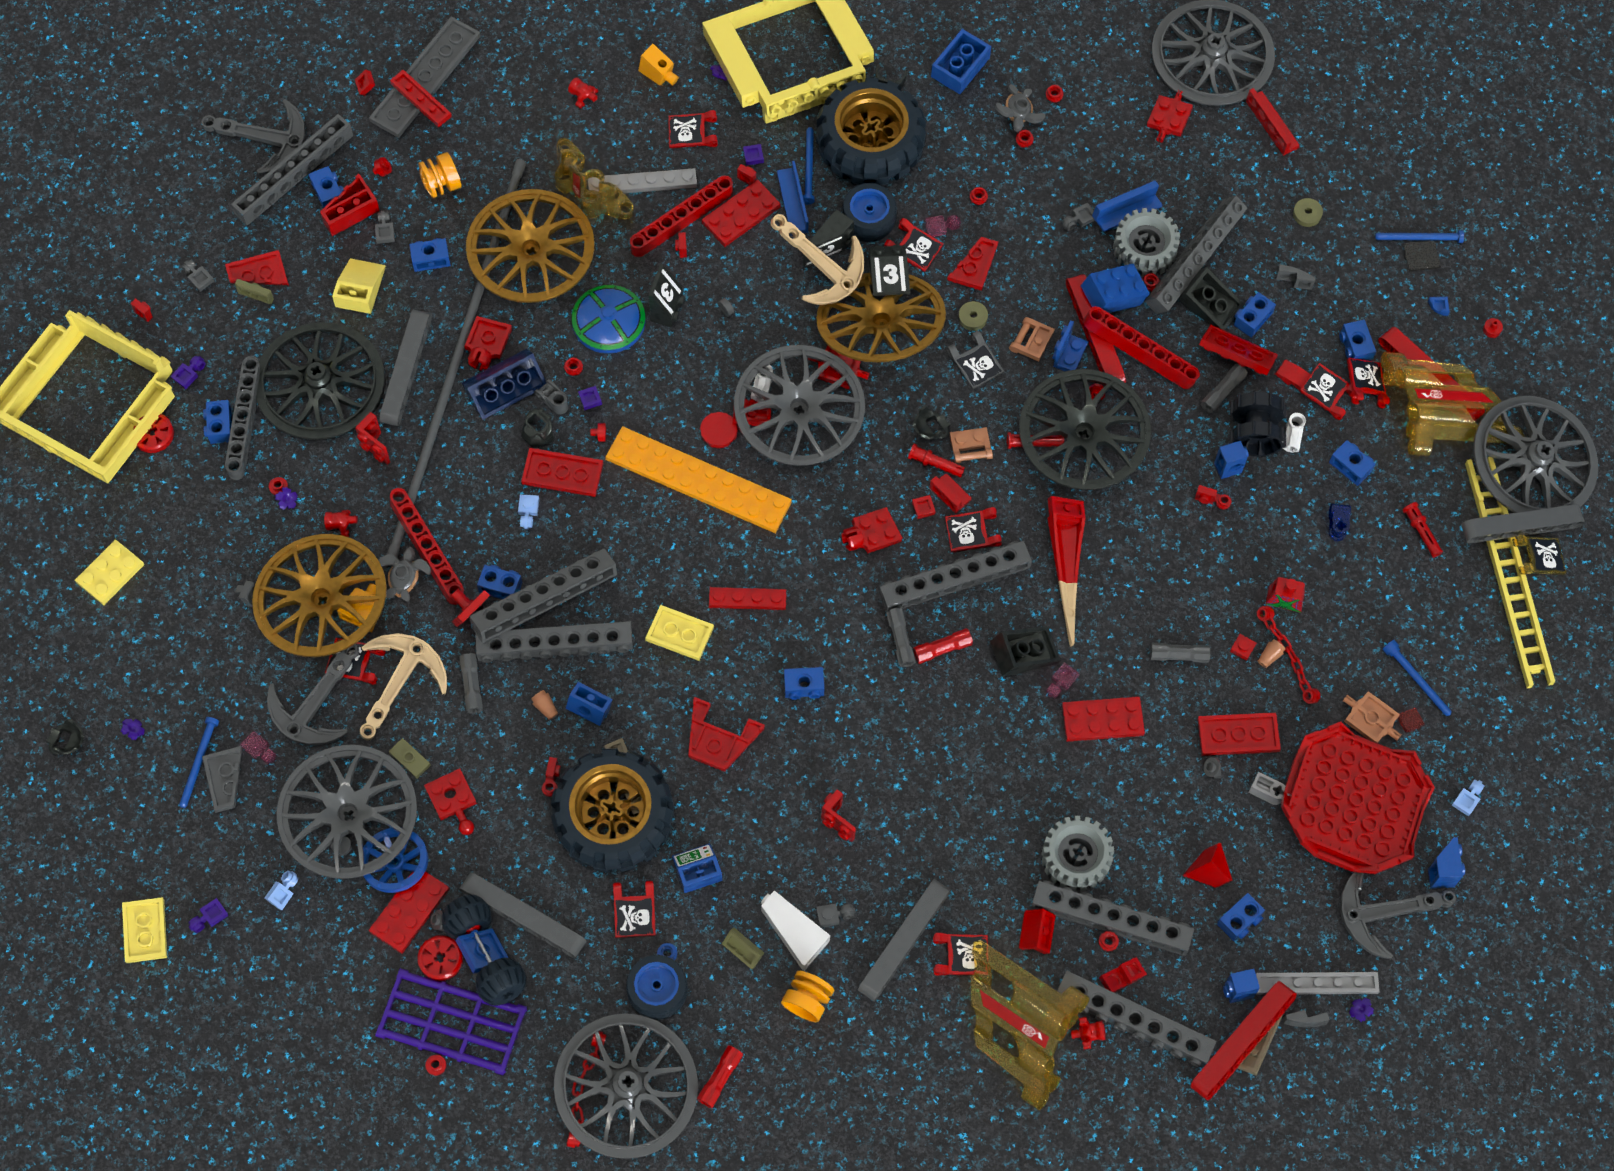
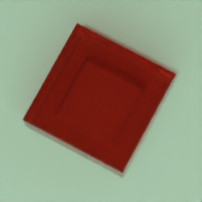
(1410, 720)

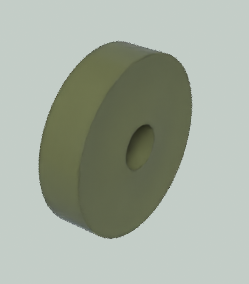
(1302, 217)
(969, 322)

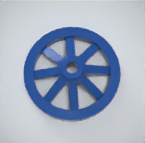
(402, 884)

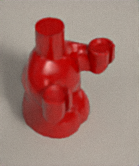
(583, 91)
(339, 521)
(1089, 1032)

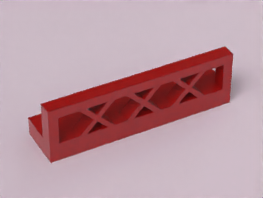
(1271, 122)

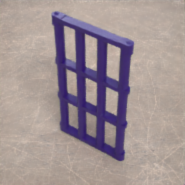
(430, 1025)

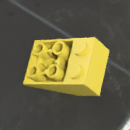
(358, 286)

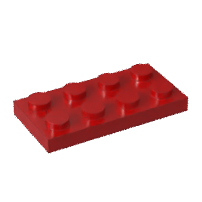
(741, 213)
(1238, 350)
(562, 472)
(1103, 719)
(1238, 734)
(408, 912)

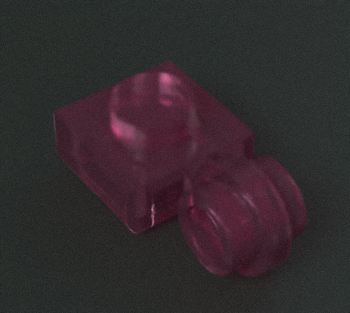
(937, 226)
(1064, 677)
(256, 745)

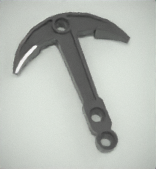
(266, 135)
(310, 706)
(1368, 913)

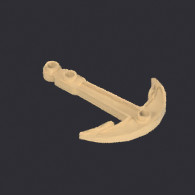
(832, 270)
(410, 659)

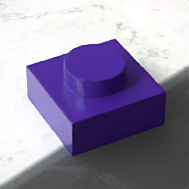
(753, 154)
(590, 398)

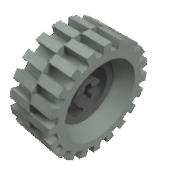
(1133, 235)
(1059, 843)

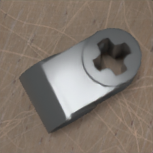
(550, 395)

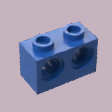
(1257, 316)
(222, 421)
(497, 587)
(1238, 915)

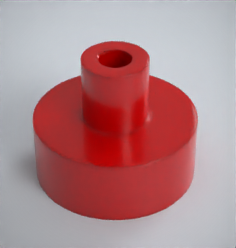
(382, 167)
(1492, 328)
(600, 432)

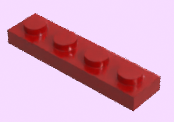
(420, 98)
(747, 598)

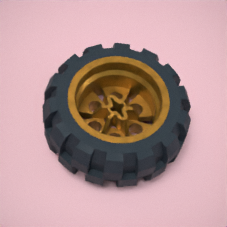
(880, 159)
(593, 778)

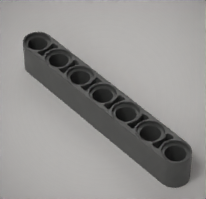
(405, 367)
(243, 425)
(1523, 523)
(524, 915)
(904, 940)

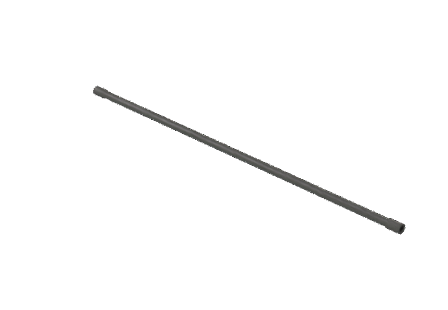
(394, 548)

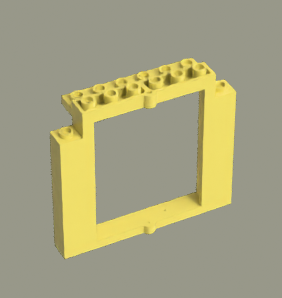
(745, 78)
(45, 359)

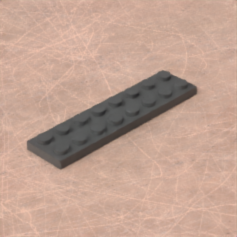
(430, 71)

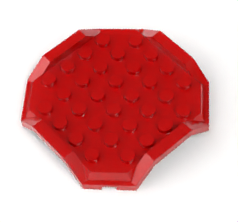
(1355, 800)

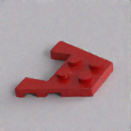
(715, 745)

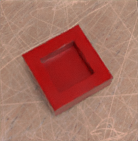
(364, 82)
(746, 174)
(680, 245)
(142, 309)
(923, 507)
(1243, 647)

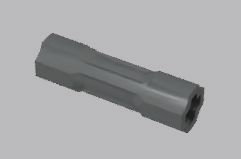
(1224, 388)
(898, 625)
(1193, 653)
(469, 670)

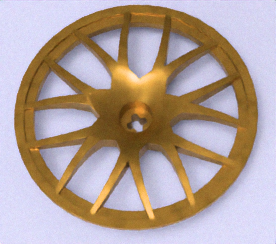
(530, 240)
(882, 319)
(318, 589)

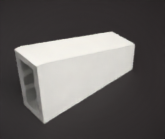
(797, 931)

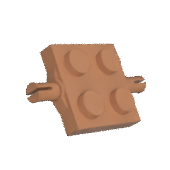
(1372, 717)

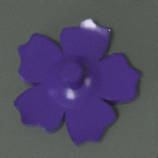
(718, 72)
(286, 498)
(133, 728)
(1361, 1008)

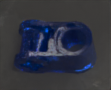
(1339, 521)

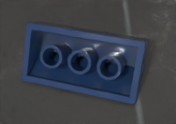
(504, 383)

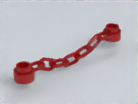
(1269, 615)
(572, 1141)

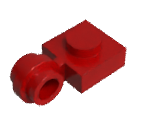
(1208, 496)
(553, 771)

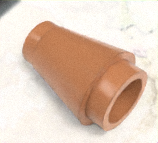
(1271, 653)
(544, 704)

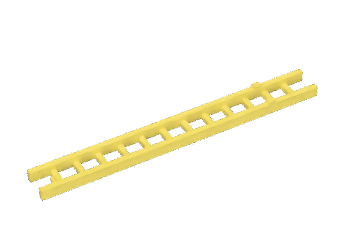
(1497, 565)

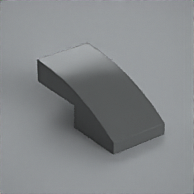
(1301, 278)
(1300, 1019)

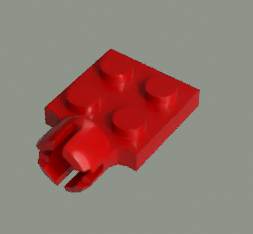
(486, 341)
(872, 532)

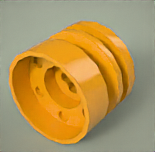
(439, 175)
(807, 995)

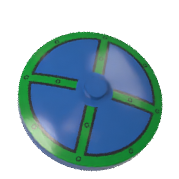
(608, 319)

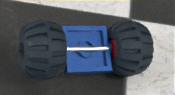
(498, 976)

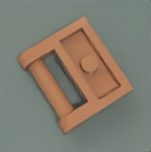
(1037, 342)
(970, 440)

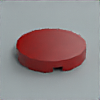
(718, 430)

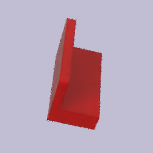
(949, 492)
(1037, 930)

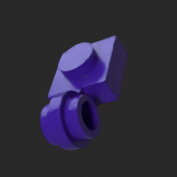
(185, 375)
(212, 913)

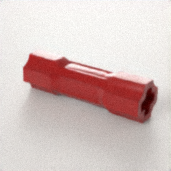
(944, 645)
(711, 1090)

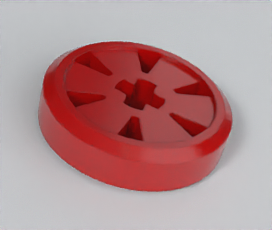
(161, 440)
(428, 954)

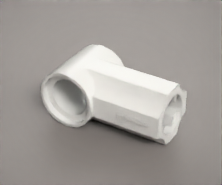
(762, 383)
(1294, 433)

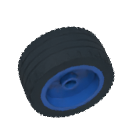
(872, 211)
(658, 1002)

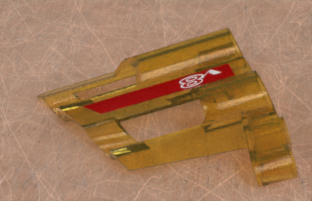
(591, 201)
(1437, 408)
(1034, 1016)

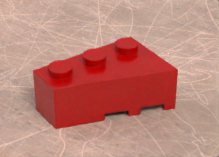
(349, 207)

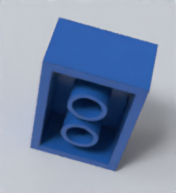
(961, 61)
(1115, 288)

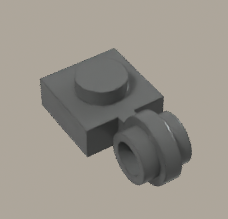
(1082, 215)
(384, 231)
(199, 278)
(830, 916)

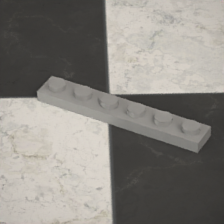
(649, 181)
(1322, 982)

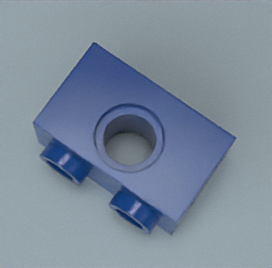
(323, 179)
(438, 258)
(1357, 332)
(1231, 459)
(1355, 472)
(794, 677)
(589, 703)
(1241, 986)

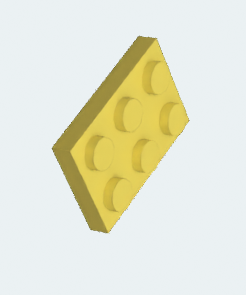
(109, 572)
(679, 632)
(144, 930)

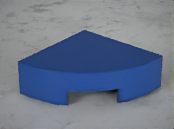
(1439, 305)

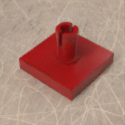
(468, 606)

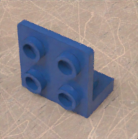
(1068, 349)

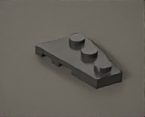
(223, 777)

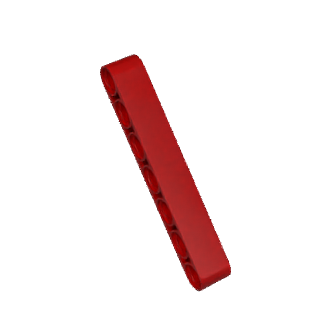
(678, 223)
(1397, 342)
(1141, 347)
(1102, 350)
(425, 537)
(1243, 1040)

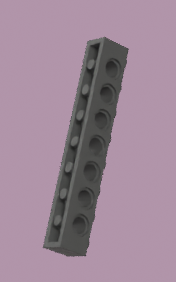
(292, 170)
(1195, 254)
(966, 579)
(543, 595)
(564, 635)
(1100, 921)
(1147, 1017)

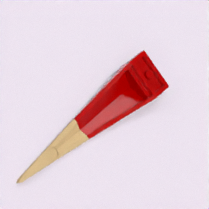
(1066, 531)

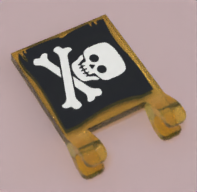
(1543, 554)

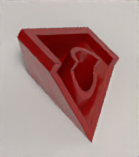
(1210, 867)

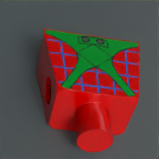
(1286, 594)

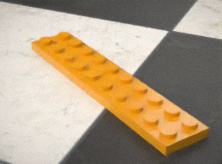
(698, 479)

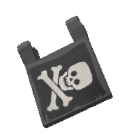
(976, 364)

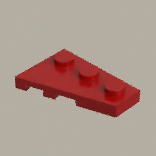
(975, 266)
(259, 269)

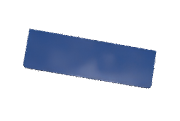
(793, 198)
(1112, 211)

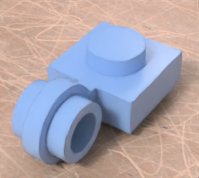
(529, 507)
(1467, 800)
(279, 893)

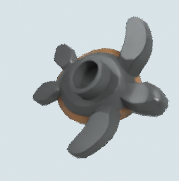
(1019, 108)
(403, 573)

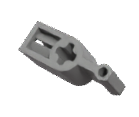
(1265, 788)

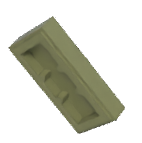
(254, 291)
(409, 758)
(742, 948)

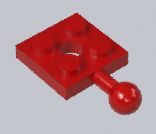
(447, 807)

